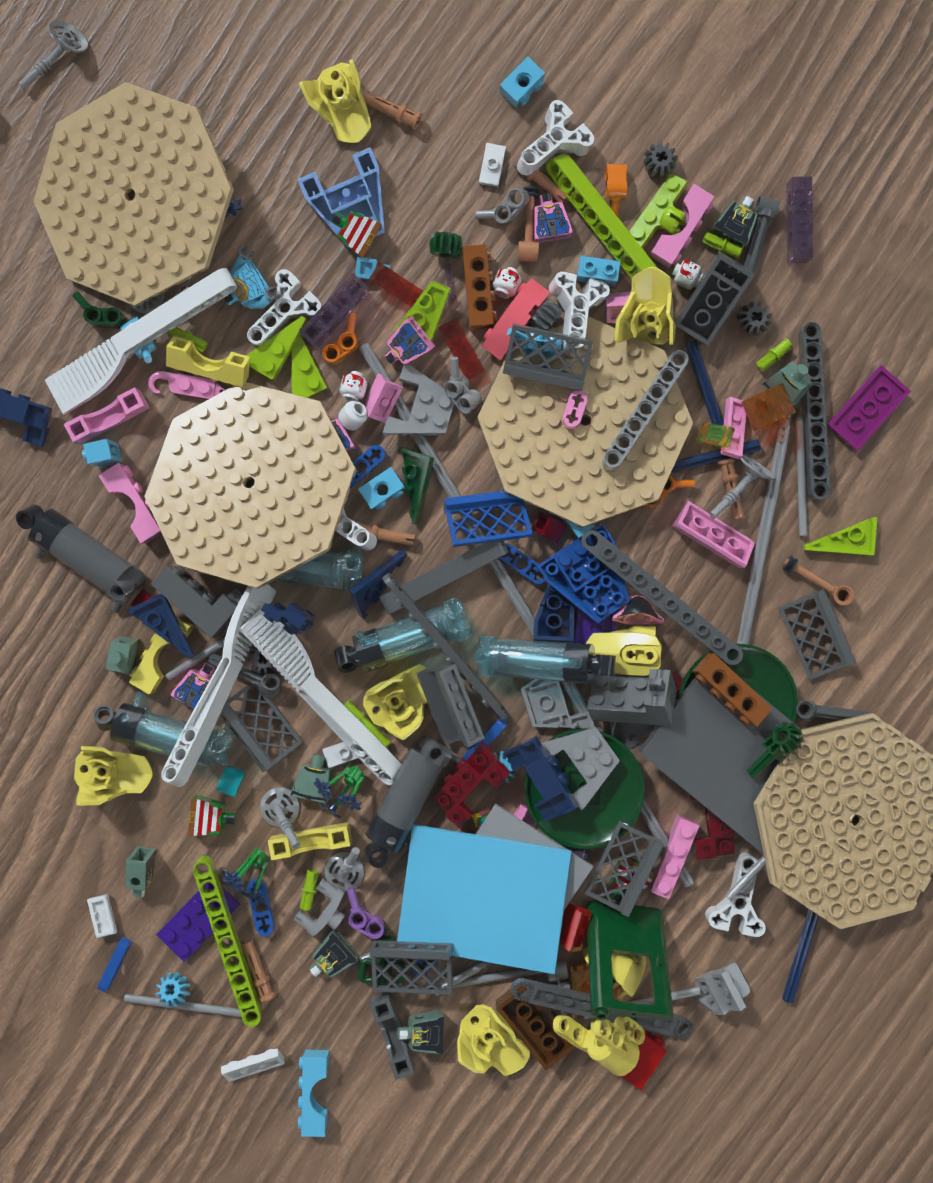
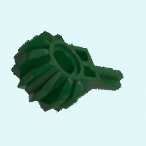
(779, 745)

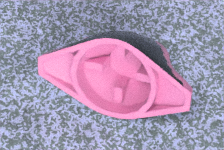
(638, 612)

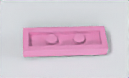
(736, 418)

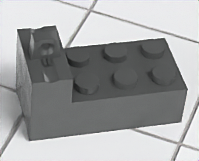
(714, 298)
(203, 609)
(633, 698)

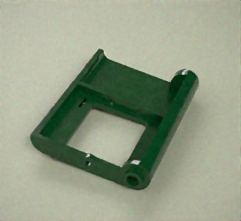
(635, 935)

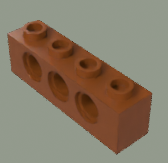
(479, 255)
(757, 707)

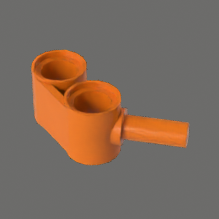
(616, 184)
(343, 352)
(672, 485)

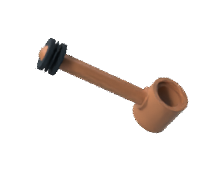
(528, 248)
(791, 564)

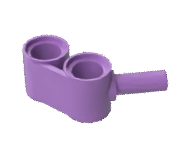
(368, 919)

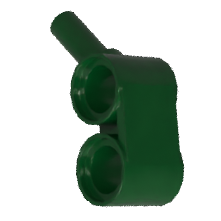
(104, 314)

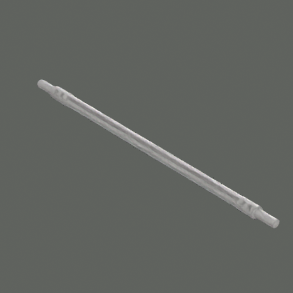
(764, 533)

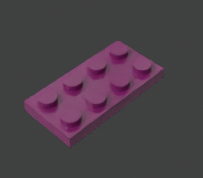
(868, 408)

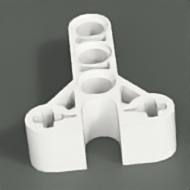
(574, 141)
(564, 288)
(297, 308)
(357, 533)
(727, 909)

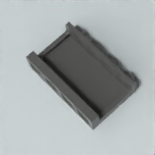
(450, 704)

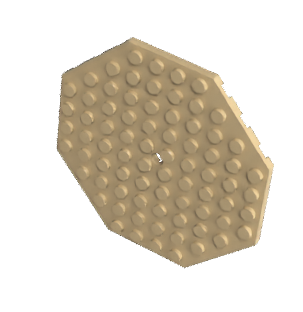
(179, 184)
(563, 466)
(258, 530)
(807, 815)

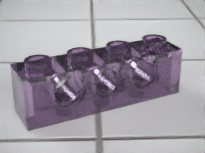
(799, 219)
(334, 311)

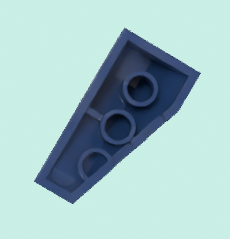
(554, 618)

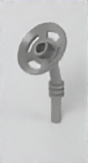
(64, 41)
(754, 471)
(281, 810)
(346, 867)

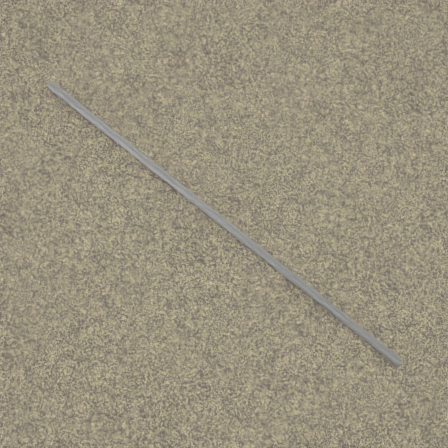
(508, 584)

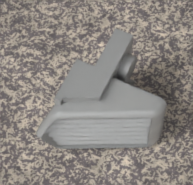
(723, 989)

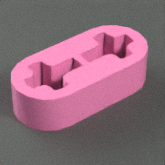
(570, 408)

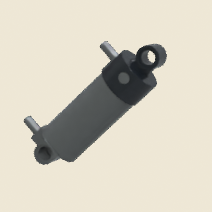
(81, 553)
(405, 798)

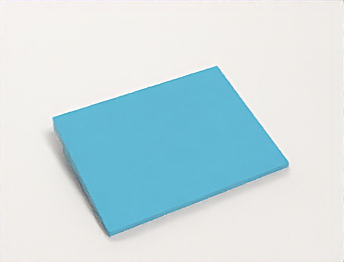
(485, 897)

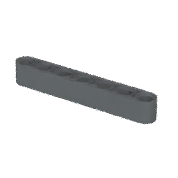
(447, 573)

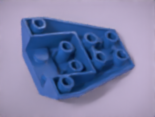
(585, 578)

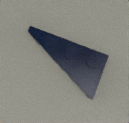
(373, 585)
(161, 618)

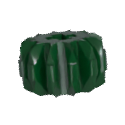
(445, 244)

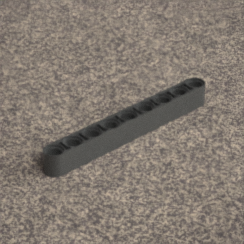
(810, 421)

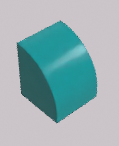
(231, 781)

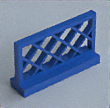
(481, 503)

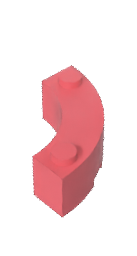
(520, 312)

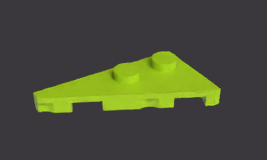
(272, 354)
(305, 374)
(855, 539)

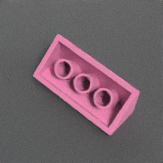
(714, 535)

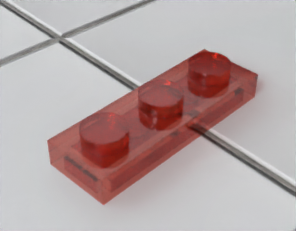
(395, 284)
(461, 348)

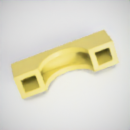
(184, 356)
(148, 674)
(323, 837)

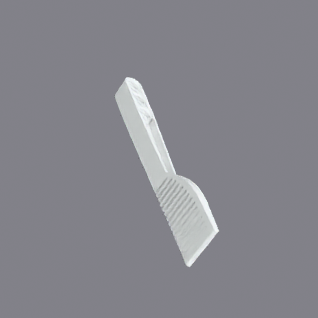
(98, 368)
(293, 662)
(205, 715)

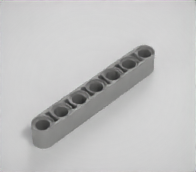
(648, 402)

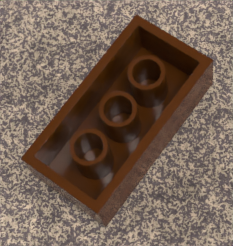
(534, 1028)

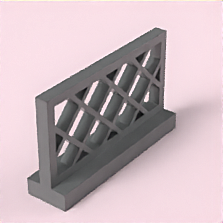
(540, 372)
(833, 629)
(246, 738)
(637, 880)
(409, 951)

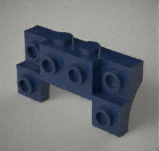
(28, 413)
(293, 617)
(546, 777)

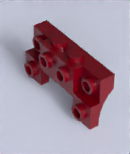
(469, 773)
(719, 839)

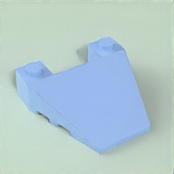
(356, 194)

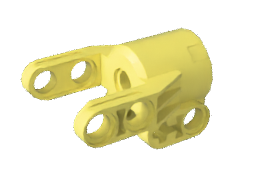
(608, 1046)

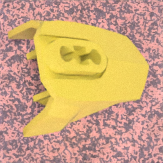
(344, 113)
(648, 298)
(619, 643)
(406, 711)
(123, 775)
(626, 970)
(482, 1050)

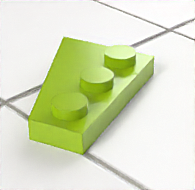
(429, 308)

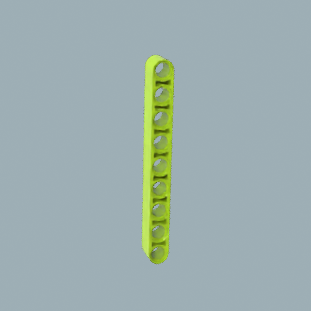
(598, 214)
(228, 950)

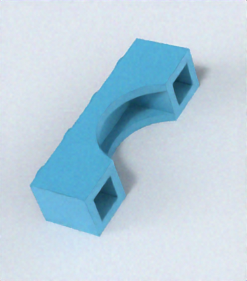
(314, 1116)

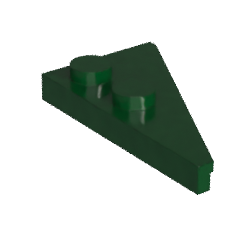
(417, 474)

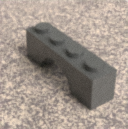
(389, 1021)

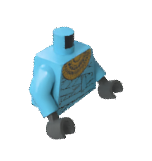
(251, 287)

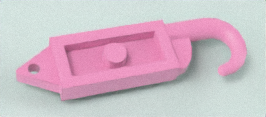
(187, 385)

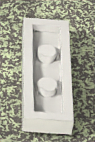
(252, 1065)

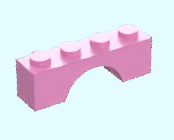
(668, 246)
(93, 424)
(119, 480)
(679, 844)

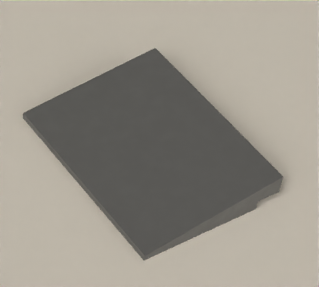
(710, 755)

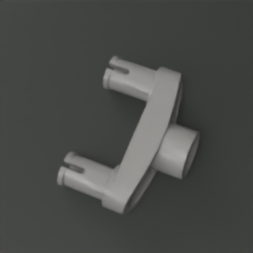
(329, 916)

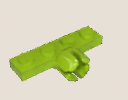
(661, 212)

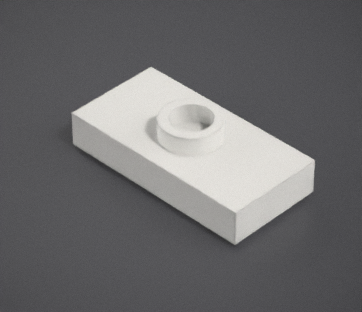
(492, 165)
(338, 754)
(102, 915)

